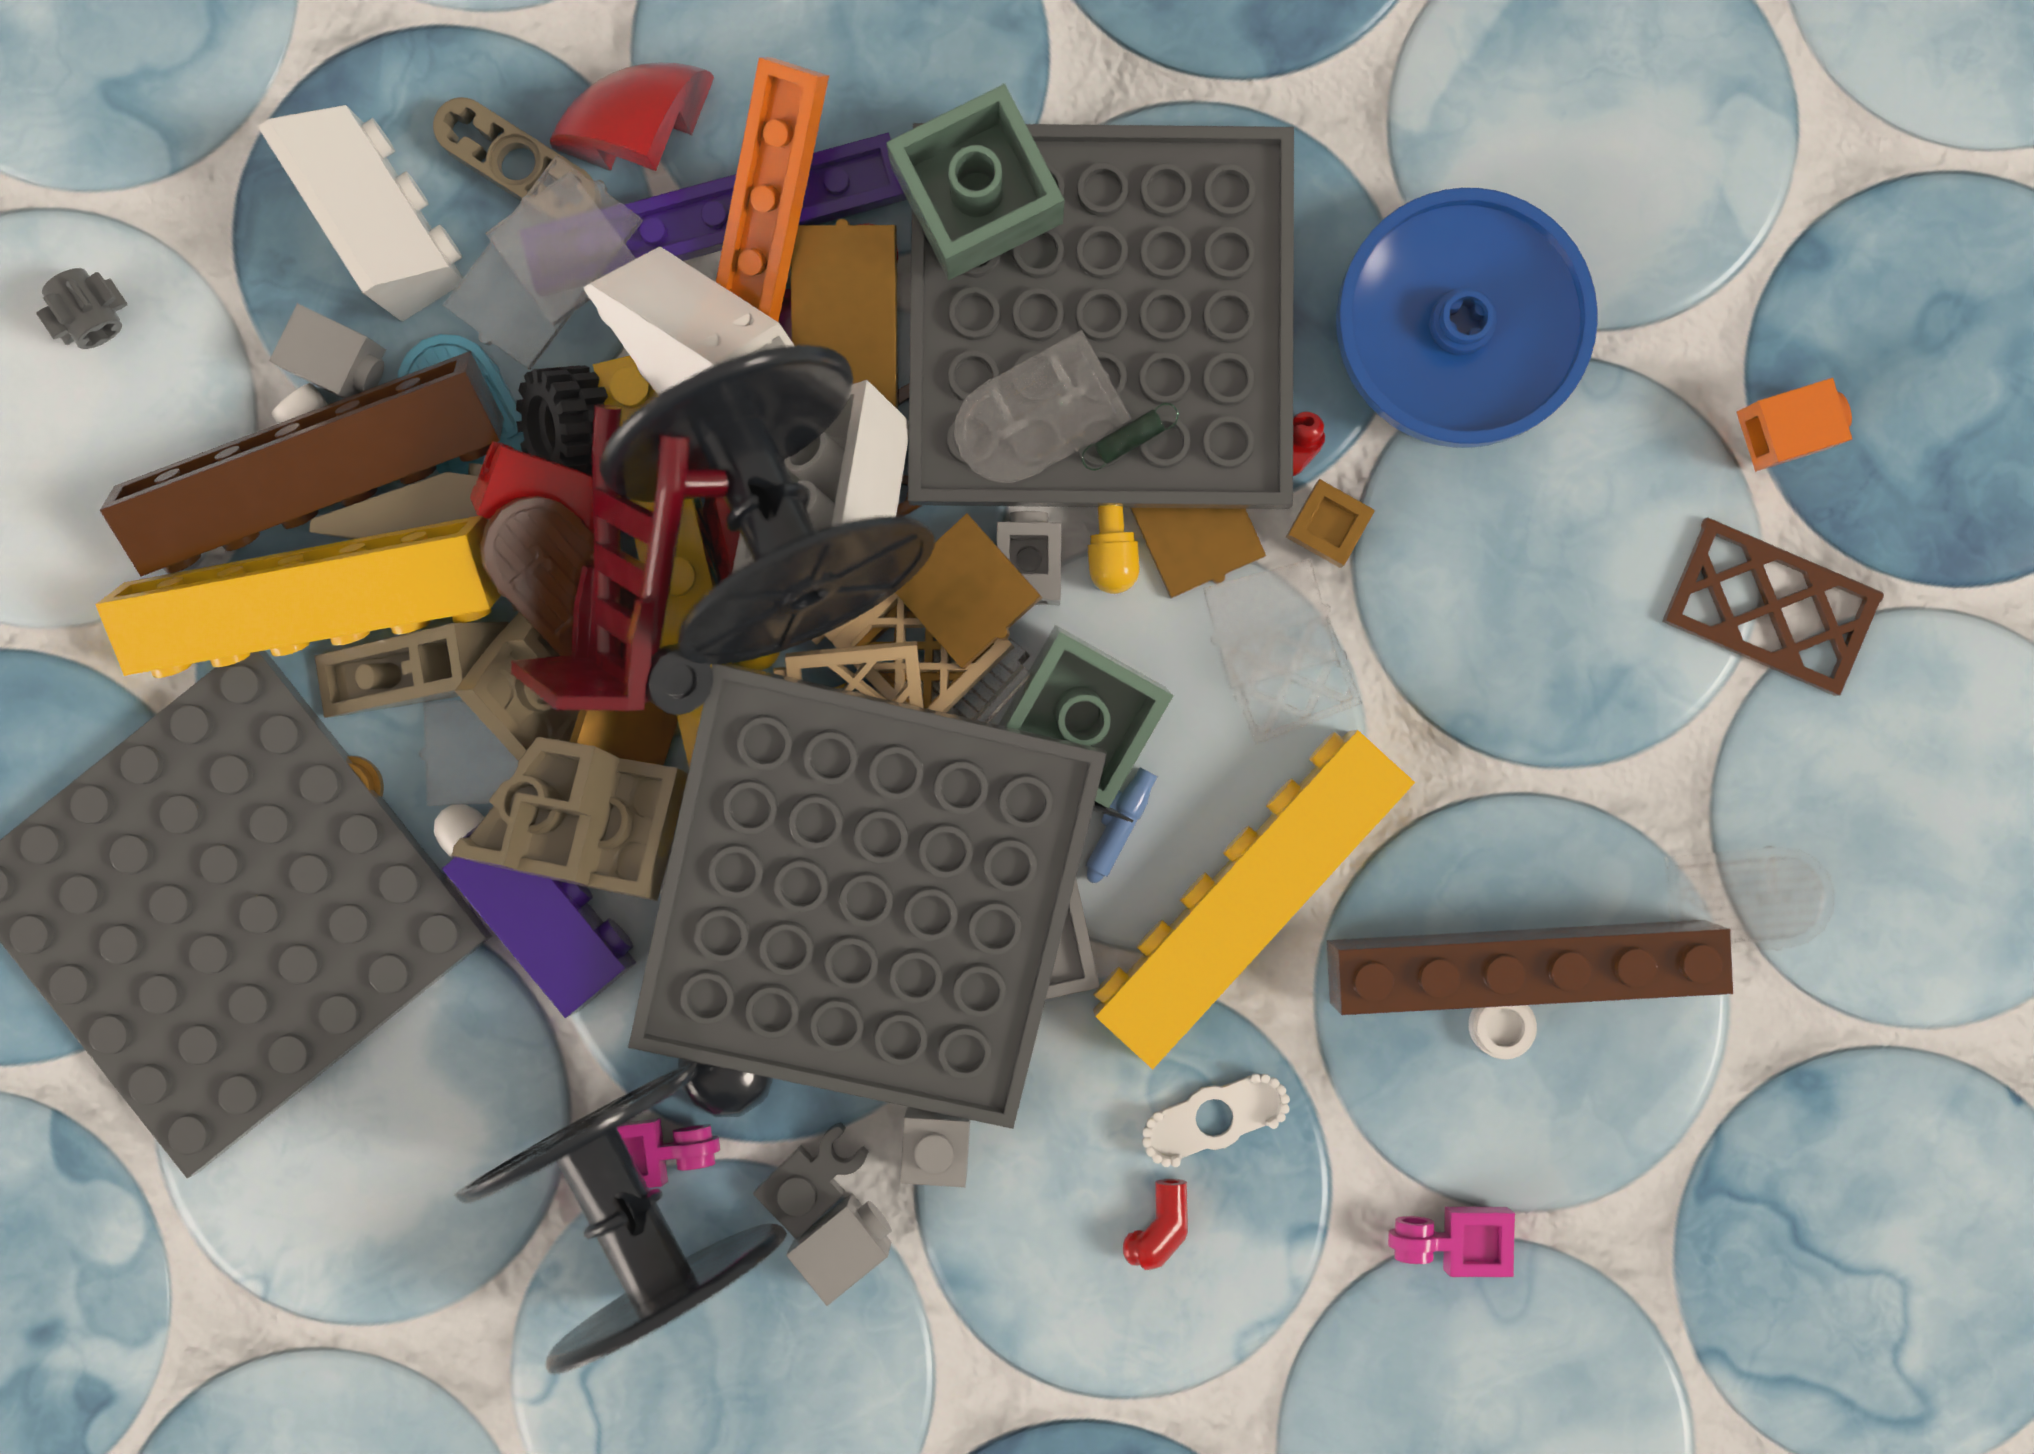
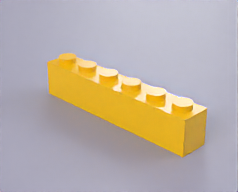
(300, 598)
(1251, 896)

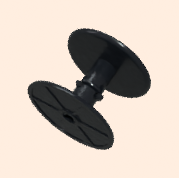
(747, 422)
(629, 1227)

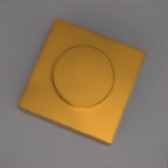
(1330, 523)

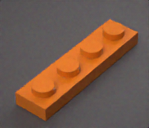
(771, 182)

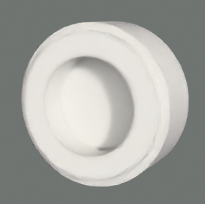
(1503, 1030)

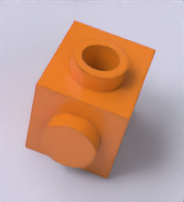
(1795, 424)

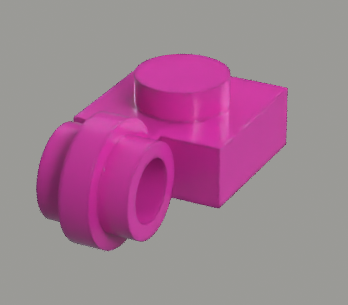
(691, 1148)
(1473, 1241)

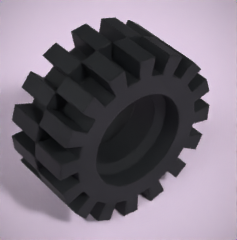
(560, 414)

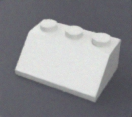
(366, 207)
(852, 465)

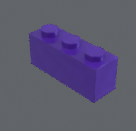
(547, 930)

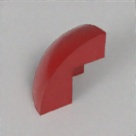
(633, 114)

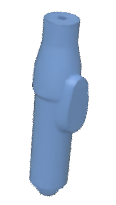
(1131, 804)

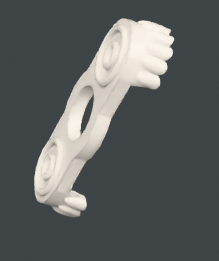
(1253, 1102)

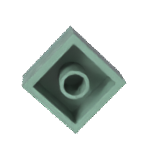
(976, 181)
(1090, 701)

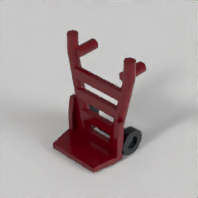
(614, 650)

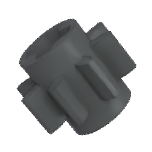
(81, 308)

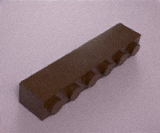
(304, 466)
(1529, 967)

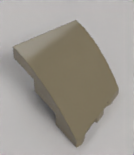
(504, 702)
(582, 819)

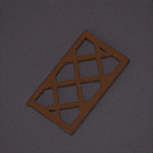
(1818, 579)

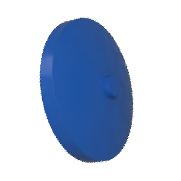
(1466, 317)

